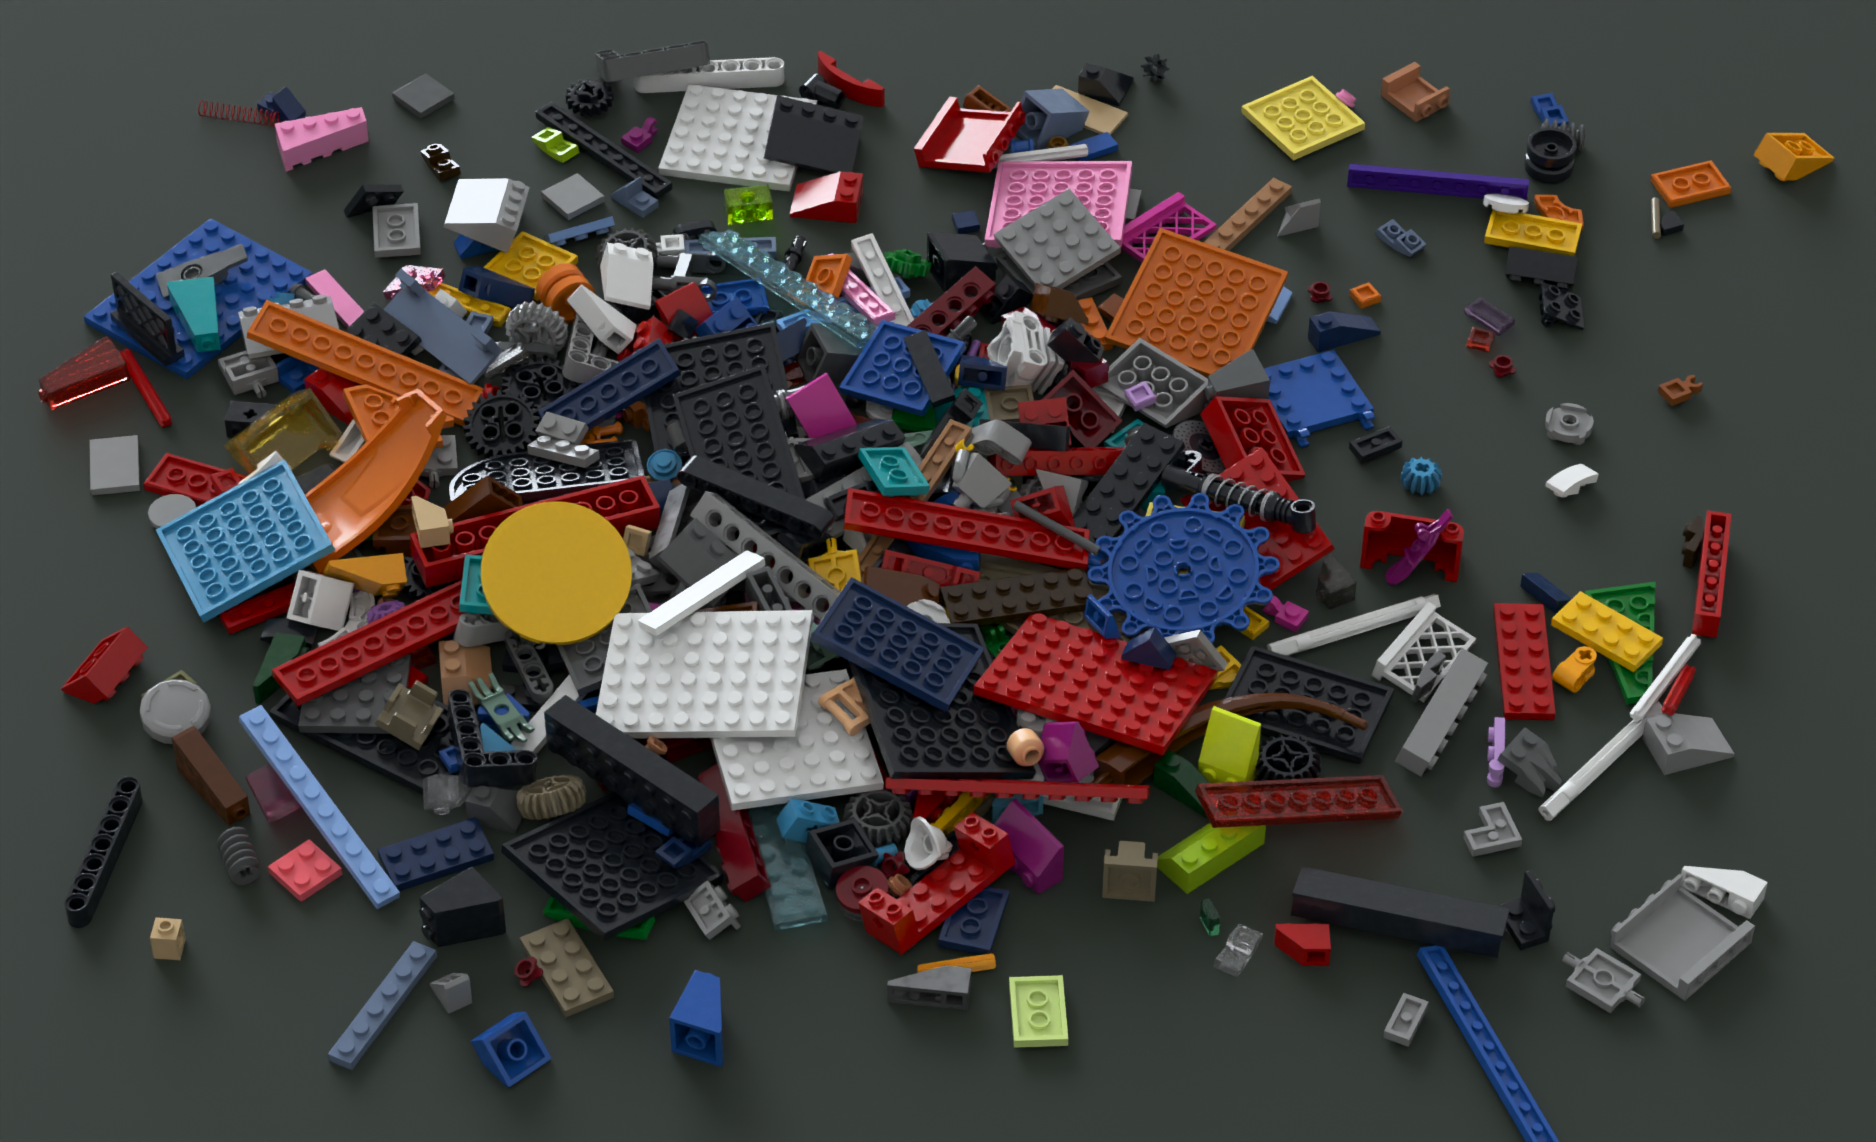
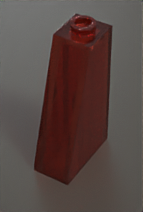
(84, 375)

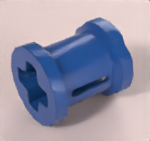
(1021, 145)

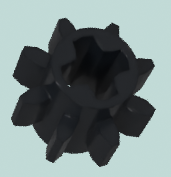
(1160, 64)

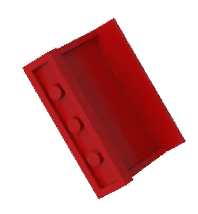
(967, 137)

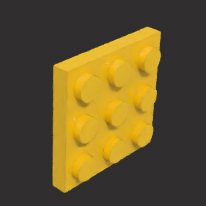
(529, 260)

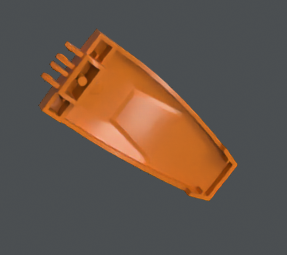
(377, 476)

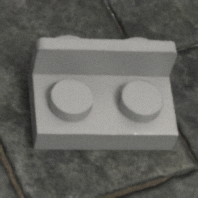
(711, 910)

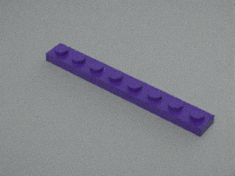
(1434, 182)

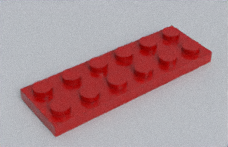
(1523, 662)

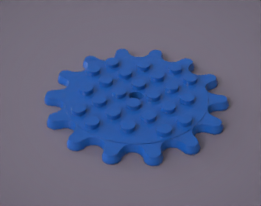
(1209, 544)

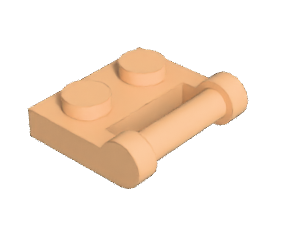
(851, 698)

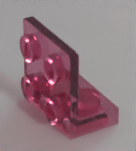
(271, 793)

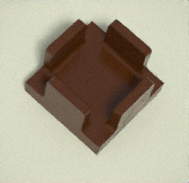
(395, 532)

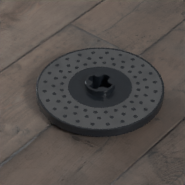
(1197, 438)

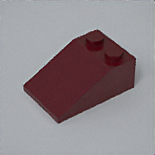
(1088, 414)

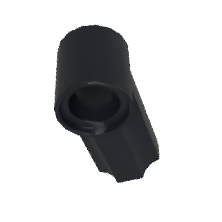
(817, 88)

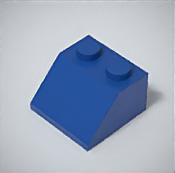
(511, 1048)

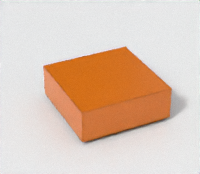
(1365, 295)

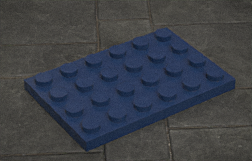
(897, 644)

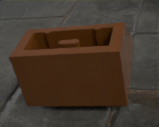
(1056, 305)

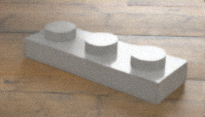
(563, 451)

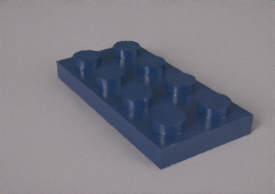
(436, 854)

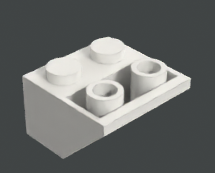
(320, 600)

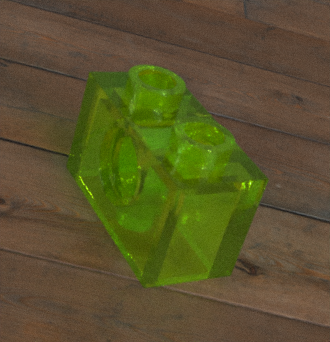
(748, 204)

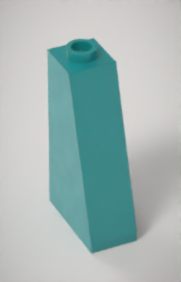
(197, 310)

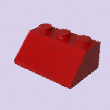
(106, 667)

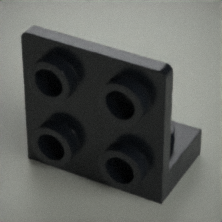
(1531, 915)

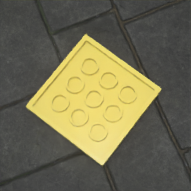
(1303, 117)

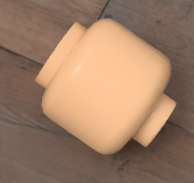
(1025, 747)

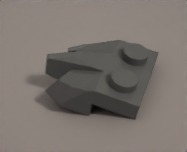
(1532, 762)

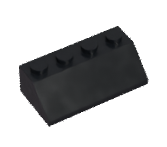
(838, 451)

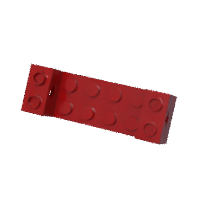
(904, 921)

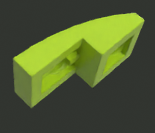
(554, 145)

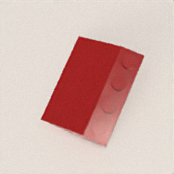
(1244, 426)

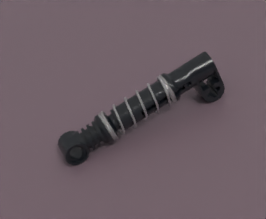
(1186, 476)

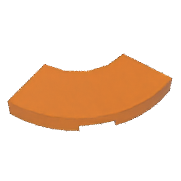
(1552, 207)

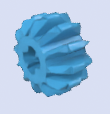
(1421, 476)

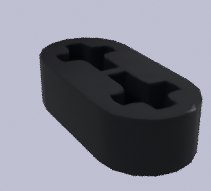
(694, 229)

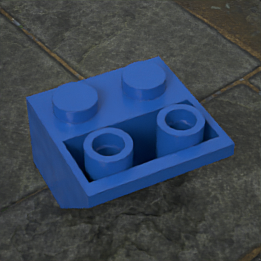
(728, 318)

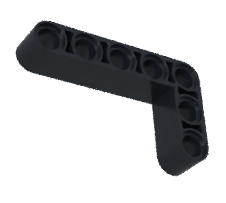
(481, 767)

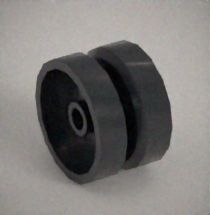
(1550, 155)

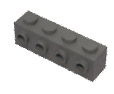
(766, 589)

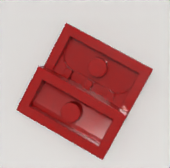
(689, 300)

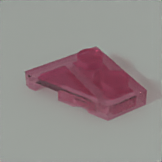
(427, 277)

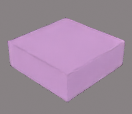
(1140, 396)

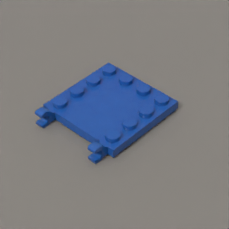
(1316, 396)

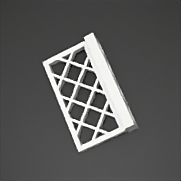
(1409, 638)

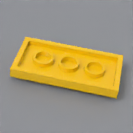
(1533, 232)
(1607, 631)

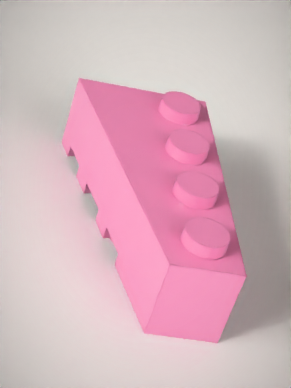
(320, 135)

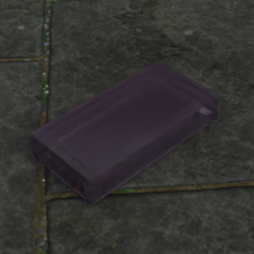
(1489, 316)

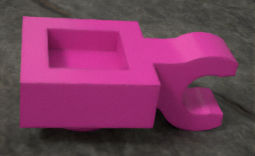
(1287, 615)

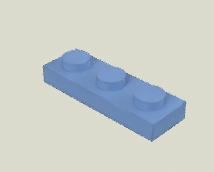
(580, 232)

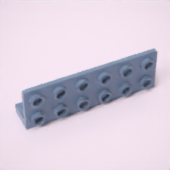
(442, 331)

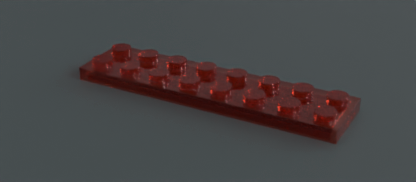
(1298, 801)

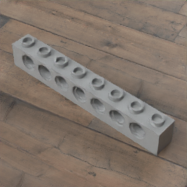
(713, 505)

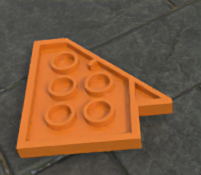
(374, 407)

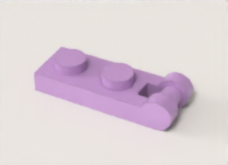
(1496, 736)

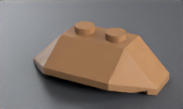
(463, 665)

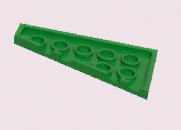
(1637, 604)

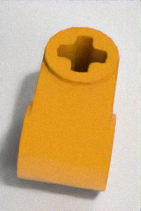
(1576, 669)

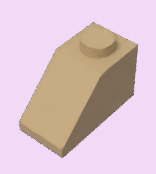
(431, 523)

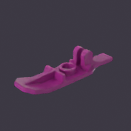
(1420, 547)

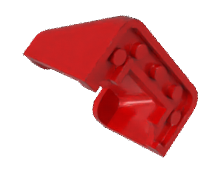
(1392, 532)

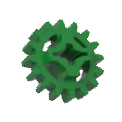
(907, 263)

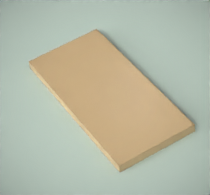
(1101, 117)

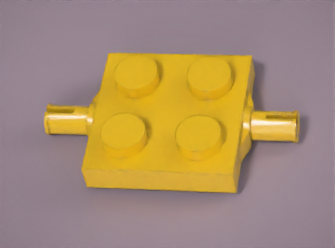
(837, 565)

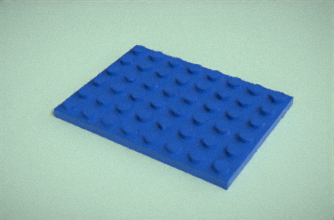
(244, 287)

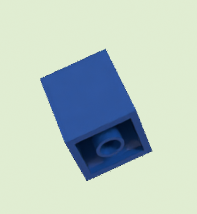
(698, 1020)

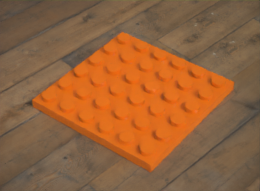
(1197, 302)

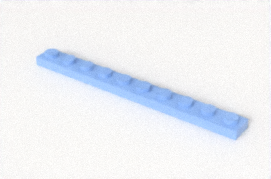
(319, 807)

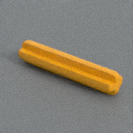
(977, 963)

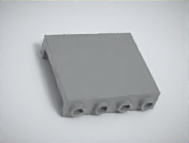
(1679, 939)

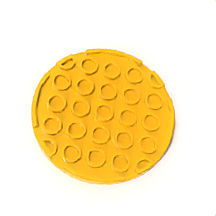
(556, 573)

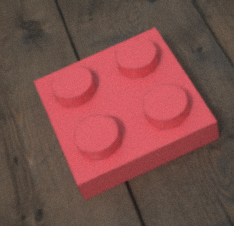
(305, 870)

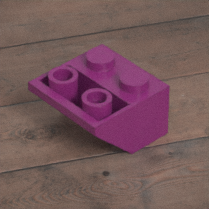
(1066, 753)

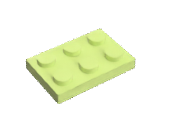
(1038, 1011)

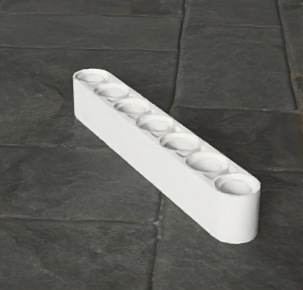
(717, 74)

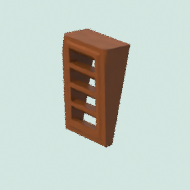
(983, 100)

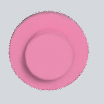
(1346, 98)

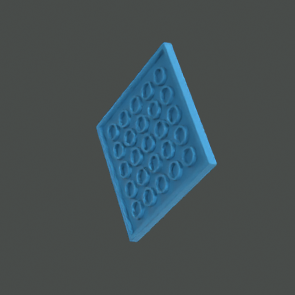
(244, 540)

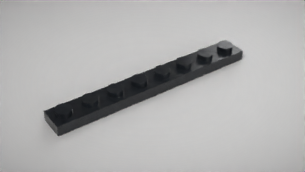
(603, 149)

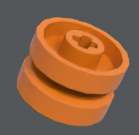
(558, 285)

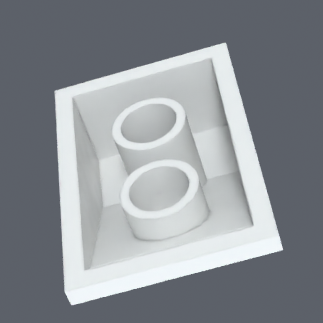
(627, 275)

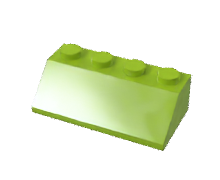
(1208, 854)

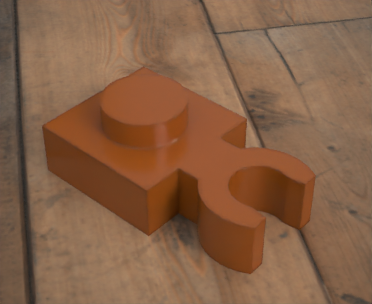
(1678, 391)

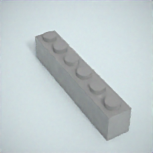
(1441, 713)

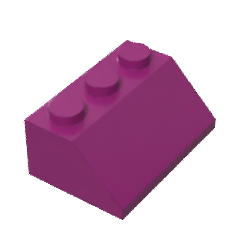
(1034, 848)

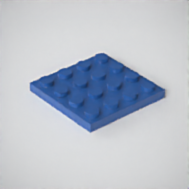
(887, 372)

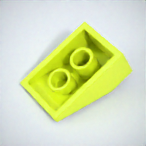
(1229, 748)

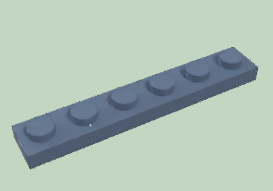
(382, 1005)

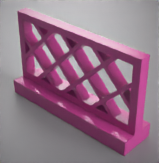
(1159, 216)

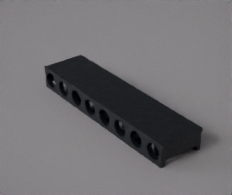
(1399, 911)

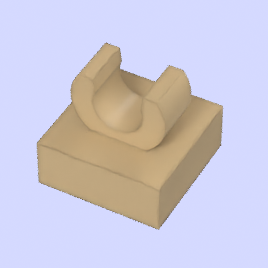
(637, 539)

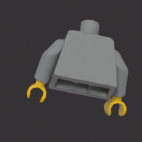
(978, 480)

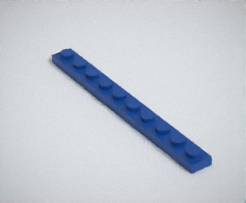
(1485, 1045)

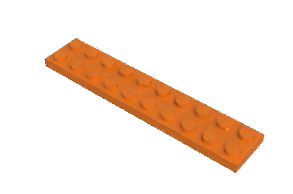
(359, 359)

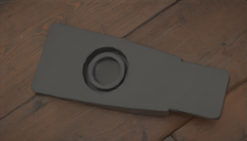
(211, 265)

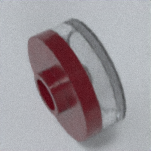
(856, 885)

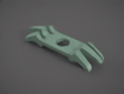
(494, 700)

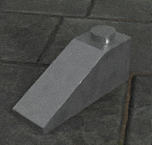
(934, 988)

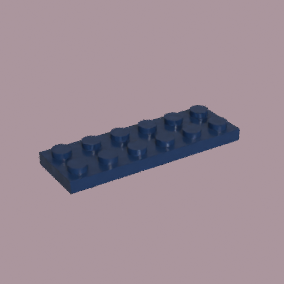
(617, 386)

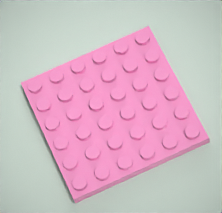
(1028, 184)

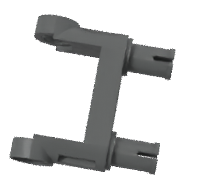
(684, 266)

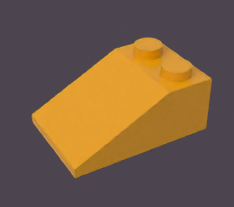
(1791, 155)
(372, 574)

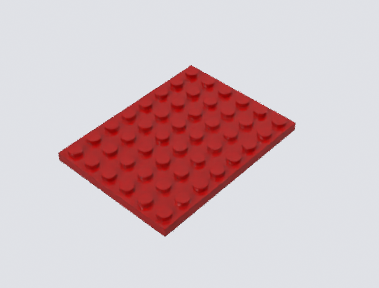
(1081, 678)

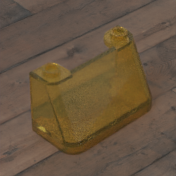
(292, 428)

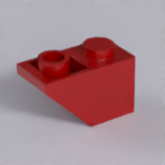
(1304, 942)

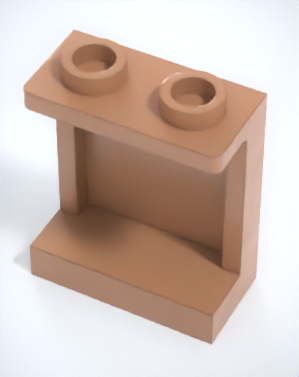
(1412, 93)

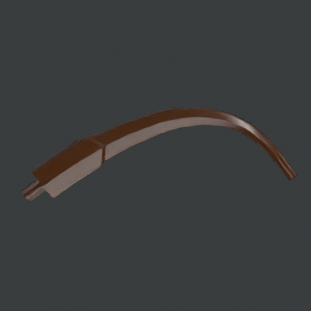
(1132, 765)

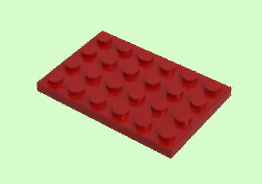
(1291, 548)

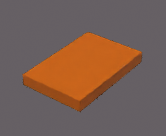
(1690, 184)

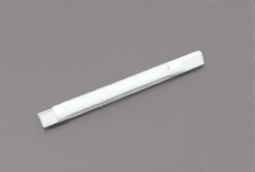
(1352, 626)
(1595, 766)

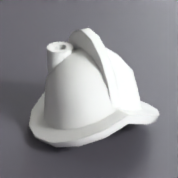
(925, 844)

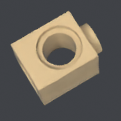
(167, 938)

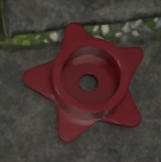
(889, 862)

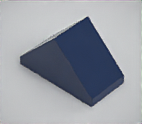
(1150, 650)

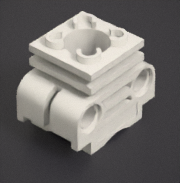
(1025, 353)

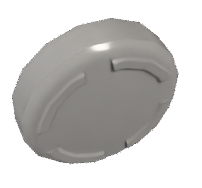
(173, 708)

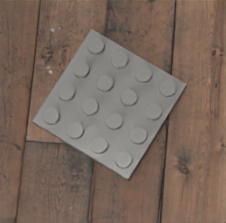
(1057, 242)

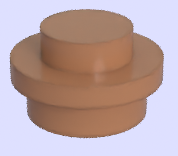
(898, 885)

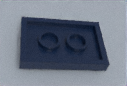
(976, 923)

